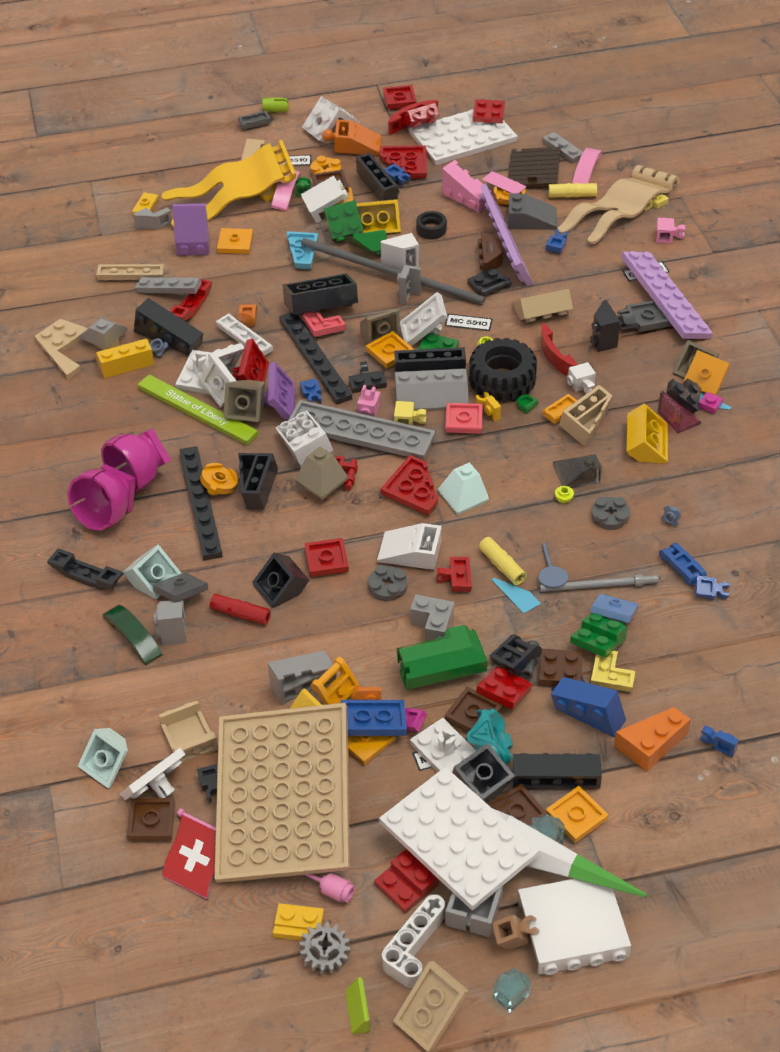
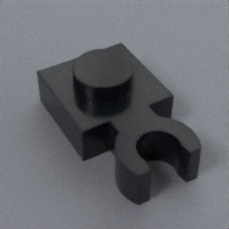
(208, 780)

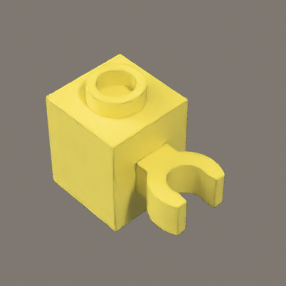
(405, 413)

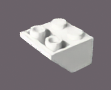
(400, 251)

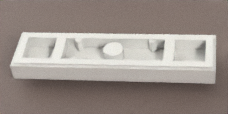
(242, 333)

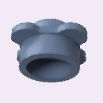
(158, 347)
(674, 512)

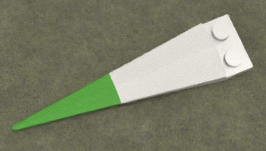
(562, 861)

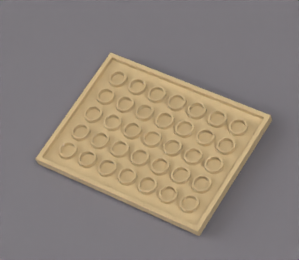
(282, 793)

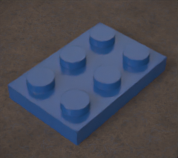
(376, 717)

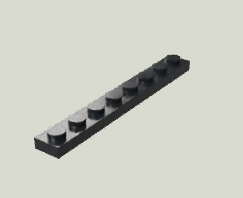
(316, 358)
(200, 504)

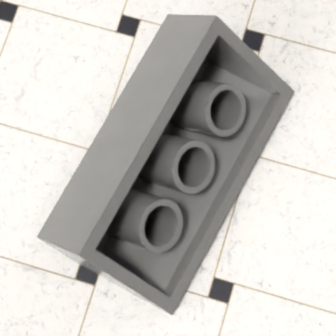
(432, 388)

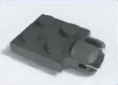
(642, 316)

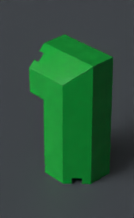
(442, 658)

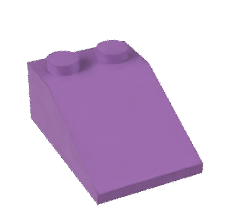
(191, 229)

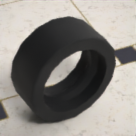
(431, 232)

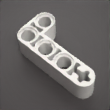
(417, 936)

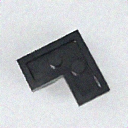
(687, 394)

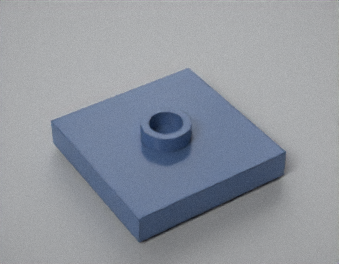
(614, 608)

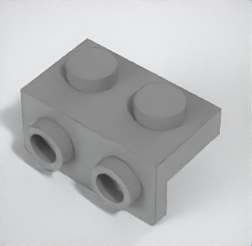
(409, 283)

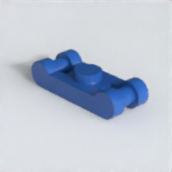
(682, 563)

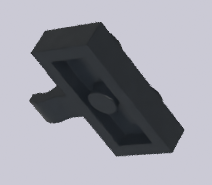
(370, 379)

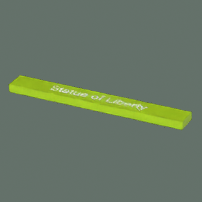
(198, 409)

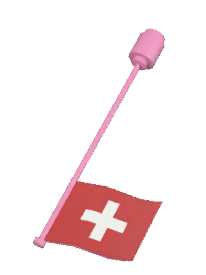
(193, 861)

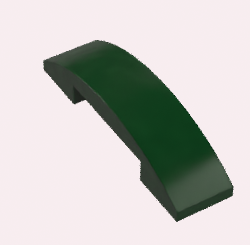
(134, 633)

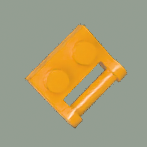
(340, 688)

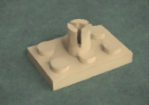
(430, 1006)

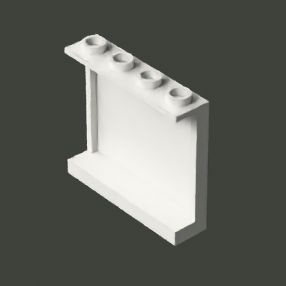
(576, 925)

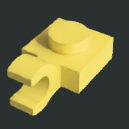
(657, 201)

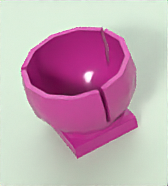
(141, 454)
(106, 495)

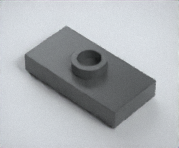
(254, 120)

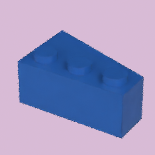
(590, 704)

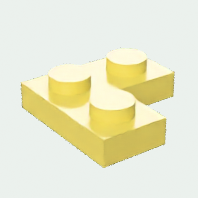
(608, 676)

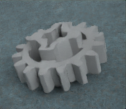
(335, 949)

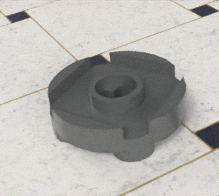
(601, 511)
(384, 574)

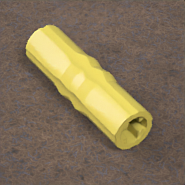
(573, 190)
(502, 561)

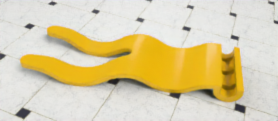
(240, 179)

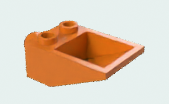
(353, 138)

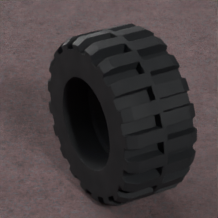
(507, 355)

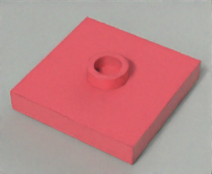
(463, 418)

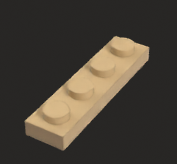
(129, 271)

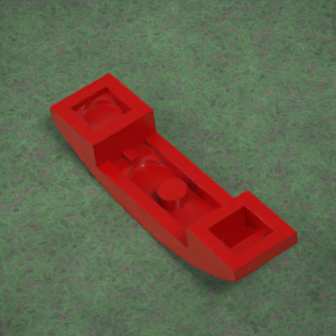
(395, 121)
(192, 302)
(553, 355)

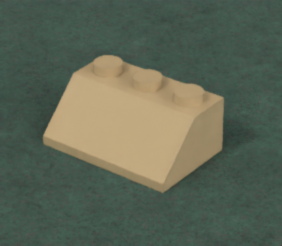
(543, 305)

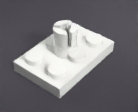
(424, 320)
(188, 378)
(441, 746)
(155, 778)

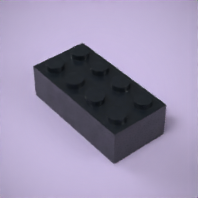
(320, 294)

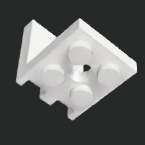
(329, 114)
(218, 369)

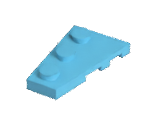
(302, 256)

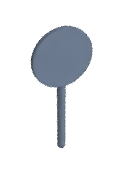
(552, 576)

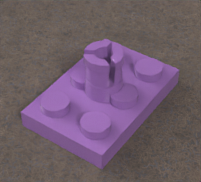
(280, 392)

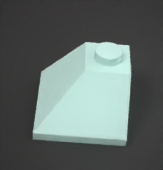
(463, 489)
(150, 569)
(104, 755)

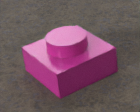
(710, 402)
(414, 719)

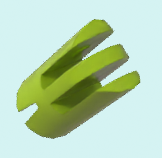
(274, 105)

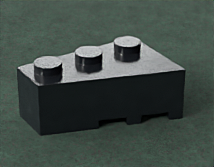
(256, 478)

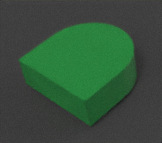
(526, 403)

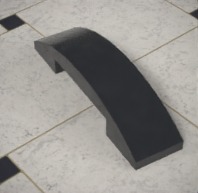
(82, 572)

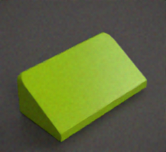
(357, 1007)

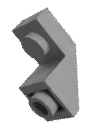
(147, 220)

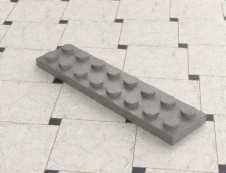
(369, 430)

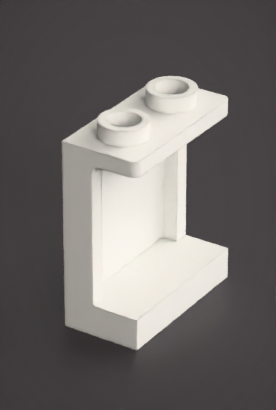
(323, 196)

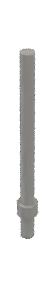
(636, 580)

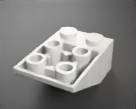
(303, 436)
(412, 546)

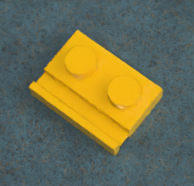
(295, 920)

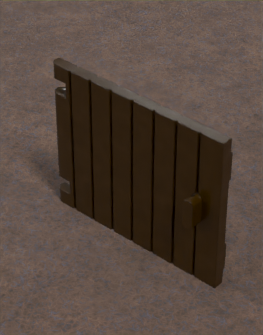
(535, 166)

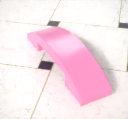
(586, 165)
(283, 194)

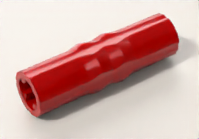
(240, 609)

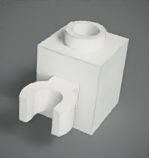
(581, 377)

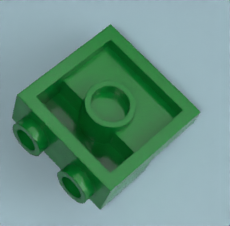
(343, 220)
(599, 634)

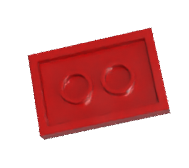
(253, 364)

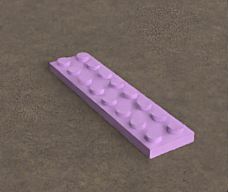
(505, 236)
(666, 295)

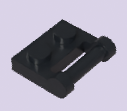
(488, 282)
(512, 658)

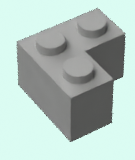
(432, 614)
(170, 622)

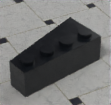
(157, 322)

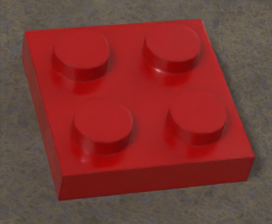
(399, 96)
(488, 111)
(326, 557)
(504, 687)

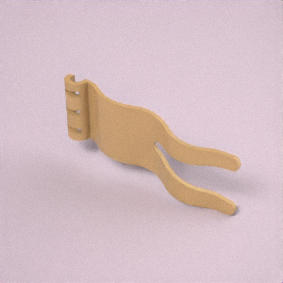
(623, 199)

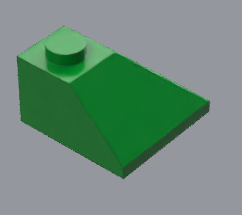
(369, 241)

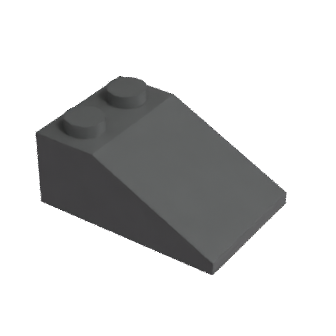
(530, 213)

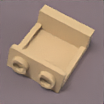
(188, 730)

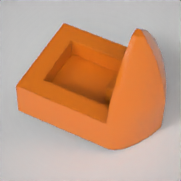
(248, 314)
(366, 693)

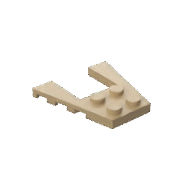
(58, 339)

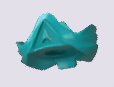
(491, 730)

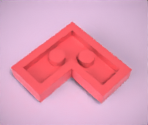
(320, 326)

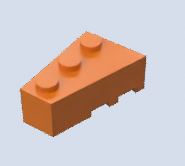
(652, 737)

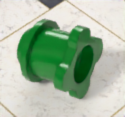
(302, 185)

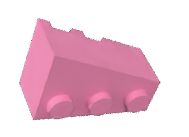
(462, 187)

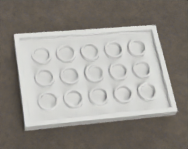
(460, 137)
(459, 838)

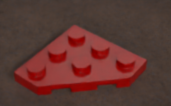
(409, 158)
(412, 486)

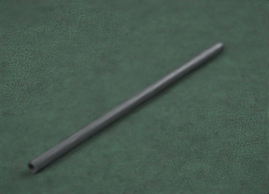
(391, 270)

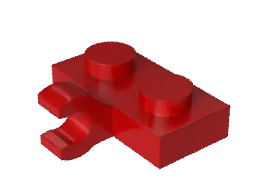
(458, 573)

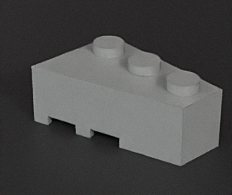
(296, 673)

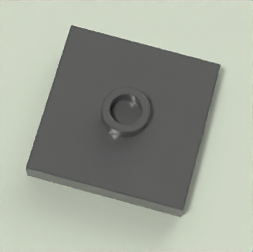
(180, 587)

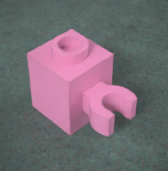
(666, 230)
(369, 402)

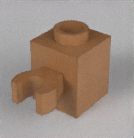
(513, 932)

